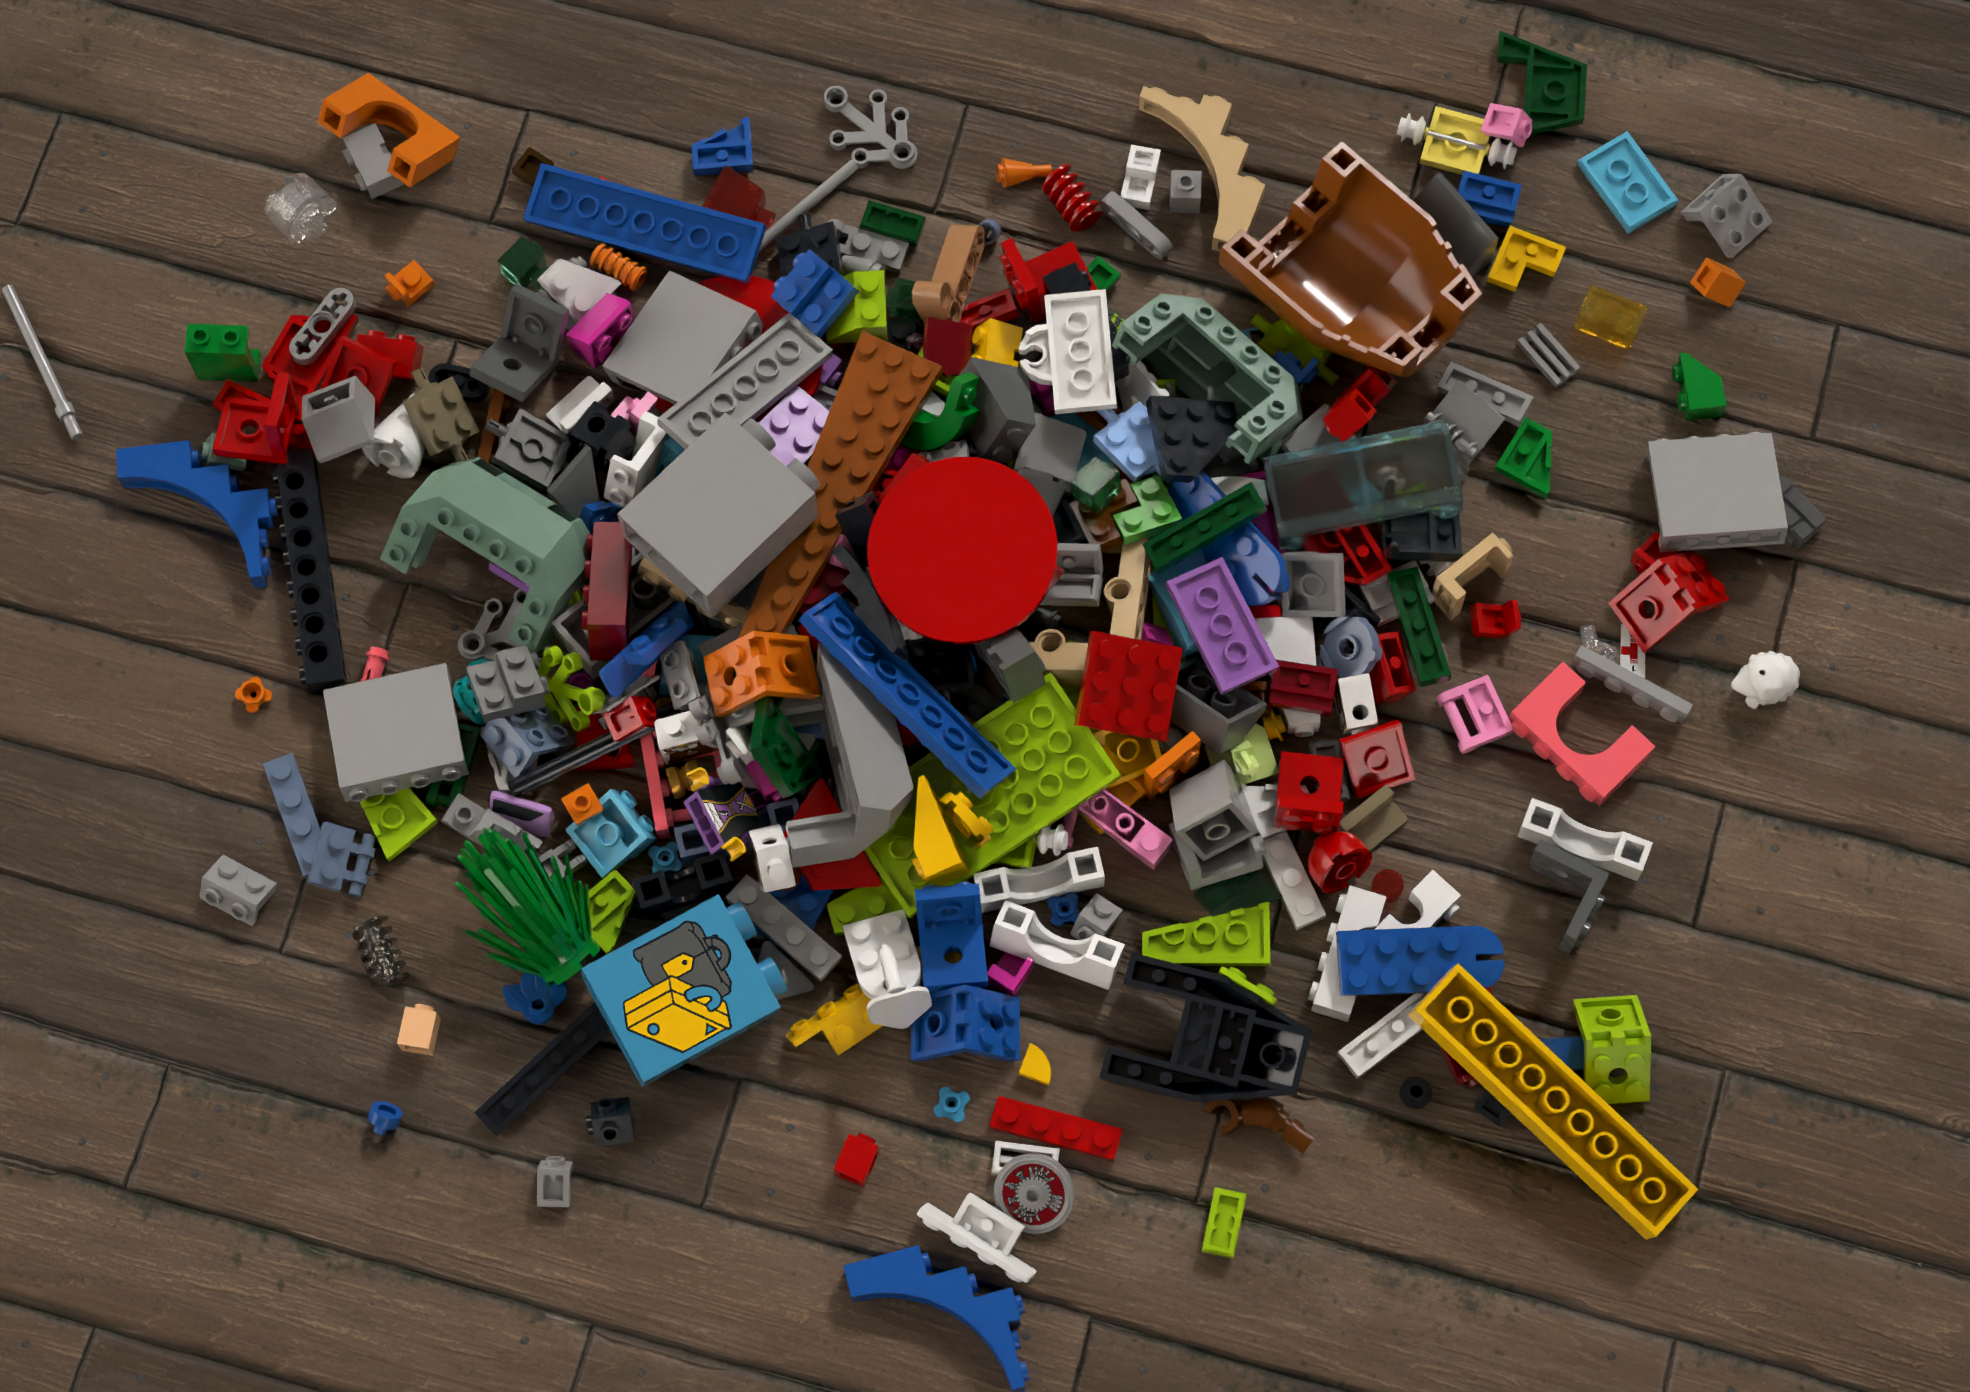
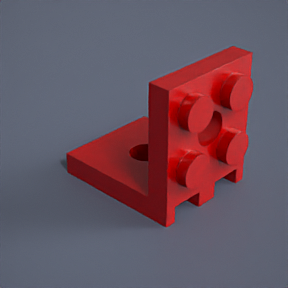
(1028, 275)
(272, 418)
(1677, 588)
(1309, 811)

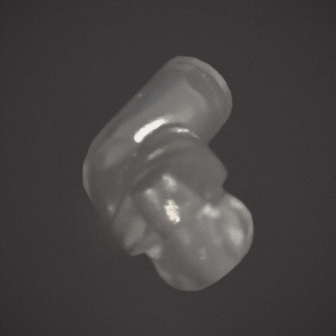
(1590, 641)

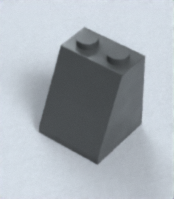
(1005, 409)

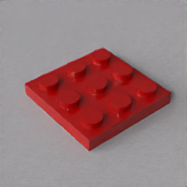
(1128, 686)

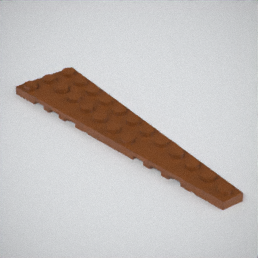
(862, 431)

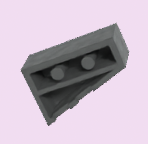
(1013, 663)

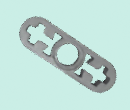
(1136, 225)
(328, 304)

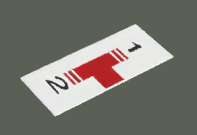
(1630, 654)

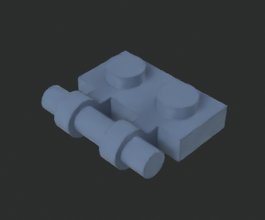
(332, 855)

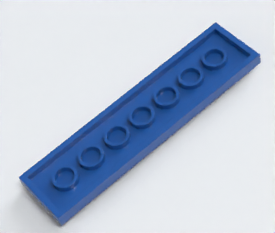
(645, 223)
(907, 696)

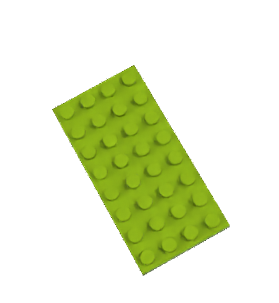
(1053, 775)

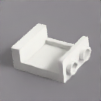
(629, 478)

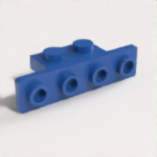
(645, 649)

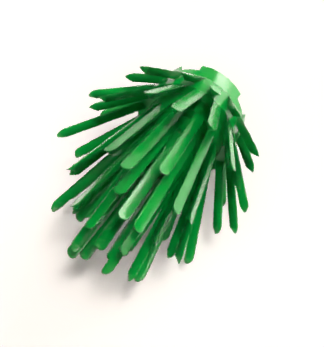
(546, 918)

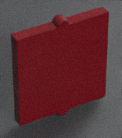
(947, 344)

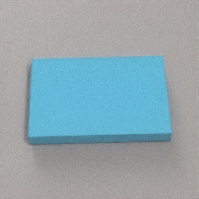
(1627, 182)

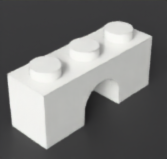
(1434, 901)

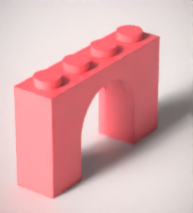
(1594, 774)

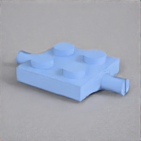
(1129, 441)

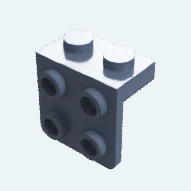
(524, 737)

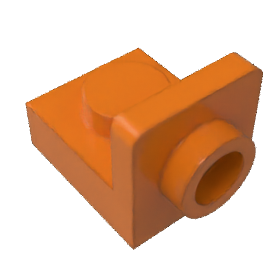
(408, 283)
(582, 804)

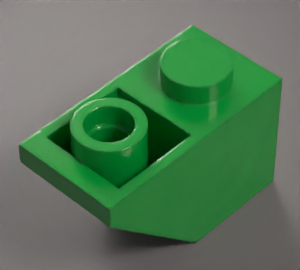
(1700, 389)

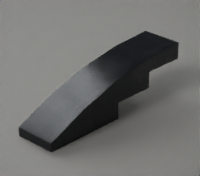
(872, 609)

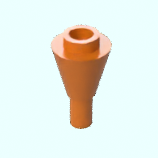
(1014, 172)

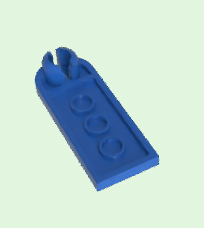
(1245, 550)
(1413, 958)

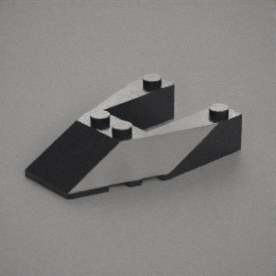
(1225, 1042)

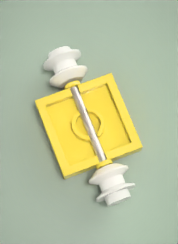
(1455, 142)

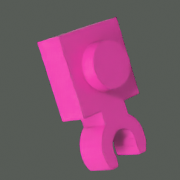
(1043, 396)

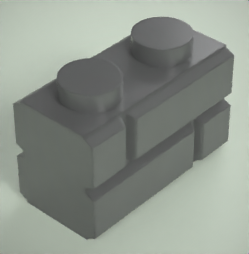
(1802, 516)

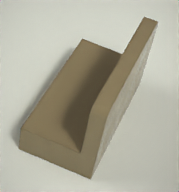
(1374, 818)

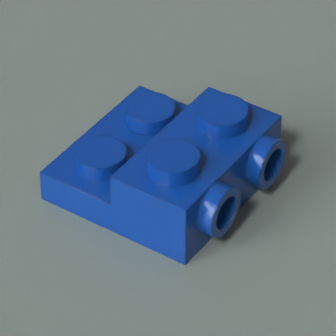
(814, 292)

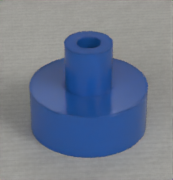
(384, 1117)

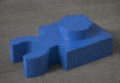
(598, 512)

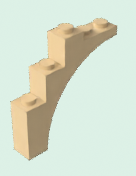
(1225, 156)

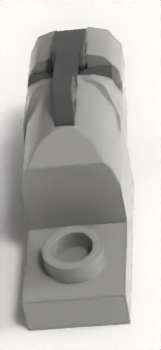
(470, 820)

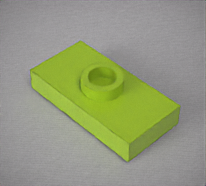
(1224, 1222)

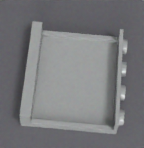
(681, 339)
(1717, 492)
(395, 733)

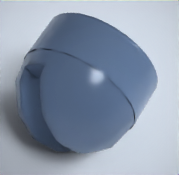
(987, 224)

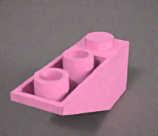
(1127, 828)

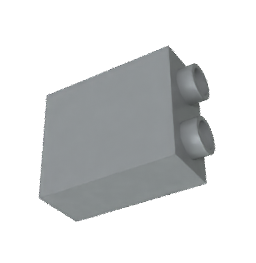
(721, 512)

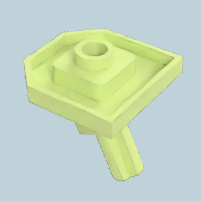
(1251, 758)

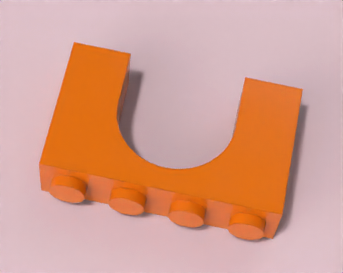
(370, 102)

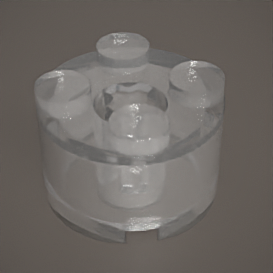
(300, 208)

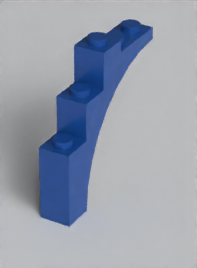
(179, 470)
(990, 1316)

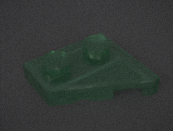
(1237, 893)

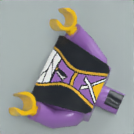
(722, 812)

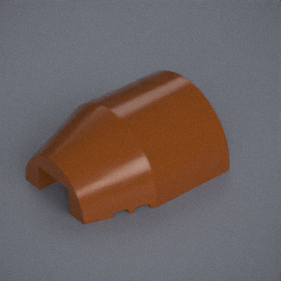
(1358, 269)

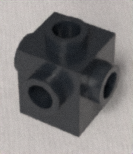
(611, 1122)

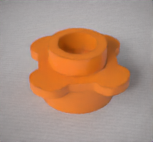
(244, 694)

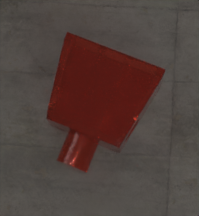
(739, 197)

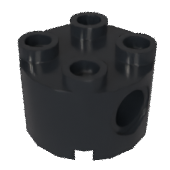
(603, 434)

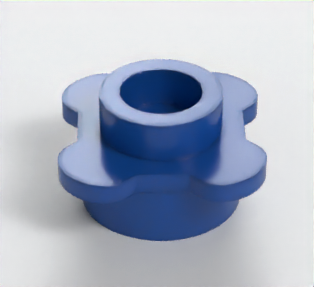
(1056, 905)

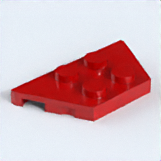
(304, 377)
(839, 874)

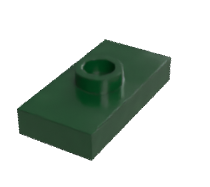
(893, 222)

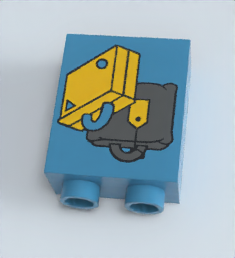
(684, 988)

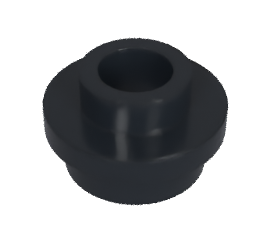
(1413, 1102)

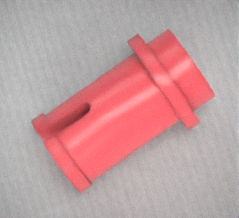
(375, 663)

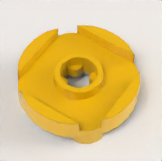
(964, 819)

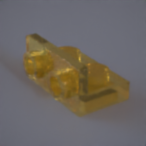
(1610, 317)

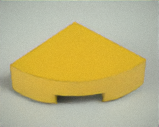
(1036, 1065)

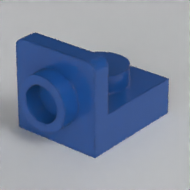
(1292, 364)

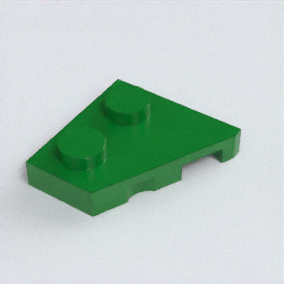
(1529, 457)

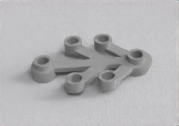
(872, 132)
(486, 640)
(731, 768)

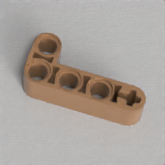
(953, 276)

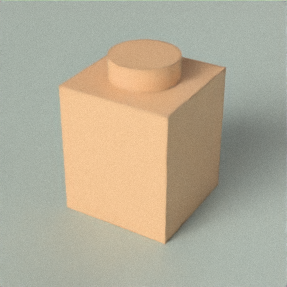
(419, 1029)

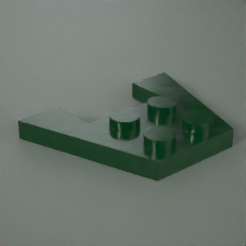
(1552, 84)
(781, 750)

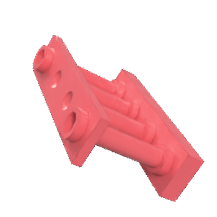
(661, 788)

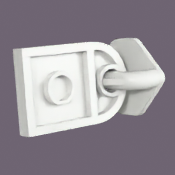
(887, 957)

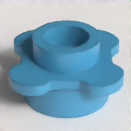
(673, 863)
(954, 1113)

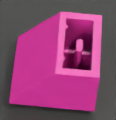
(601, 329)

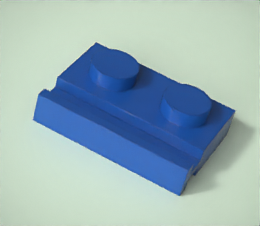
(1490, 197)

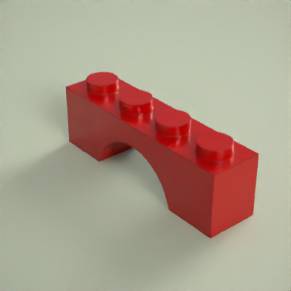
(1357, 402)

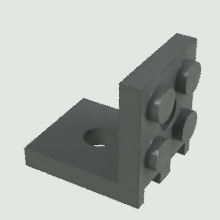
(522, 345)
(1577, 876)

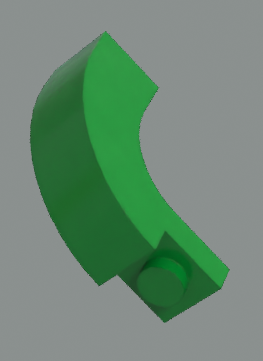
(956, 419)

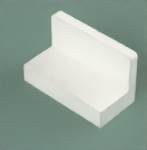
(575, 403)

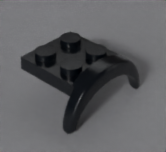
(1422, 538)

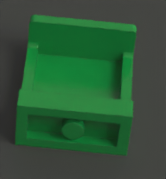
(222, 353)

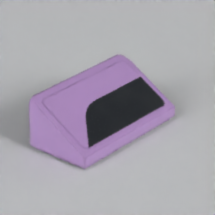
(524, 813)

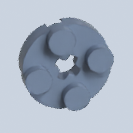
(1365, 641)

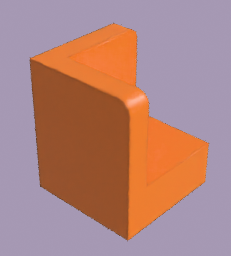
(1718, 282)

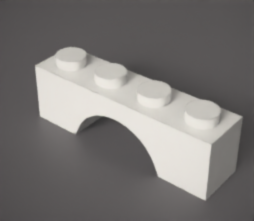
(1608, 850)
(1070, 873)
(1358, 911)
(1024, 936)

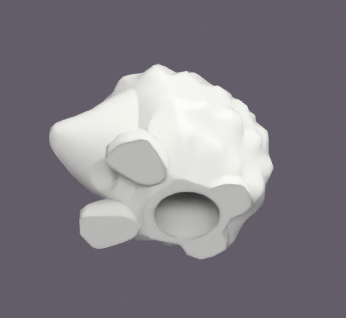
(1767, 679)

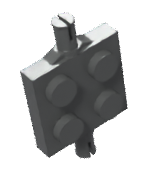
(530, 448)

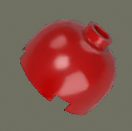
(1337, 859)

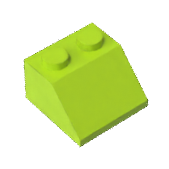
(864, 312)

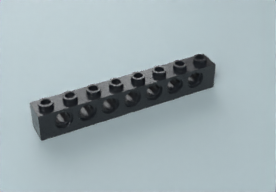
(332, 671)

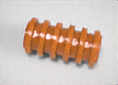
(616, 265)

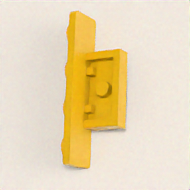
(841, 1022)

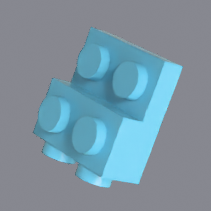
(614, 833)

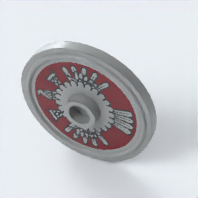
(1034, 1192)

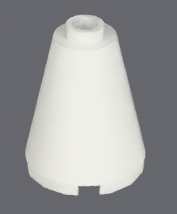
(397, 445)

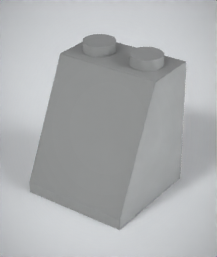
(1212, 811)

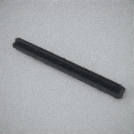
(578, 757)

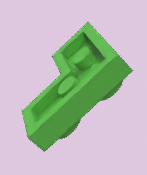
(1152, 517)

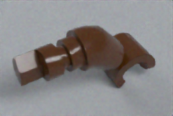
(1267, 1114)

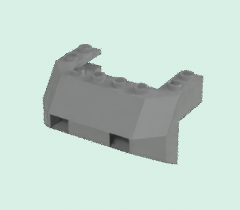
(864, 761)

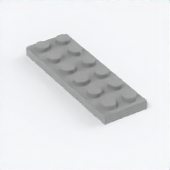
(748, 381)

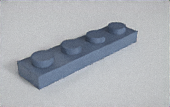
(294, 808)

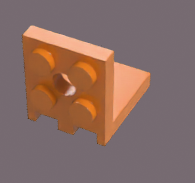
(760, 670)
(1166, 770)

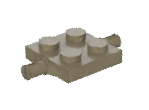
(440, 416)

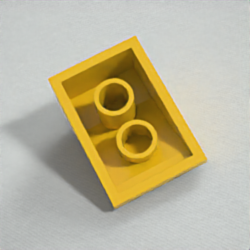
(935, 845)

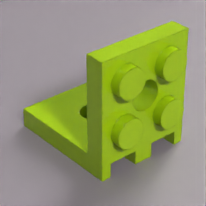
(1614, 1038)

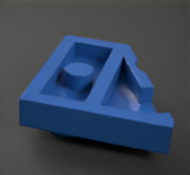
(724, 148)

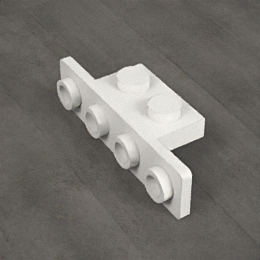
(983, 1231)

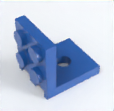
(949, 923)
(966, 1025)

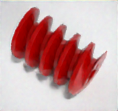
(1069, 200)

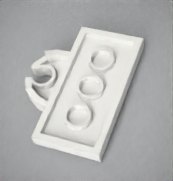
(1074, 352)

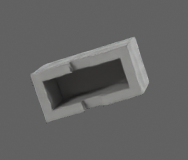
(371, 158)

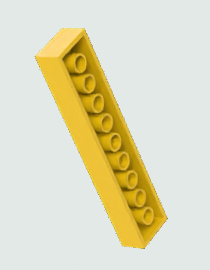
(1553, 1102)

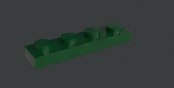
(1205, 527)
(1419, 626)

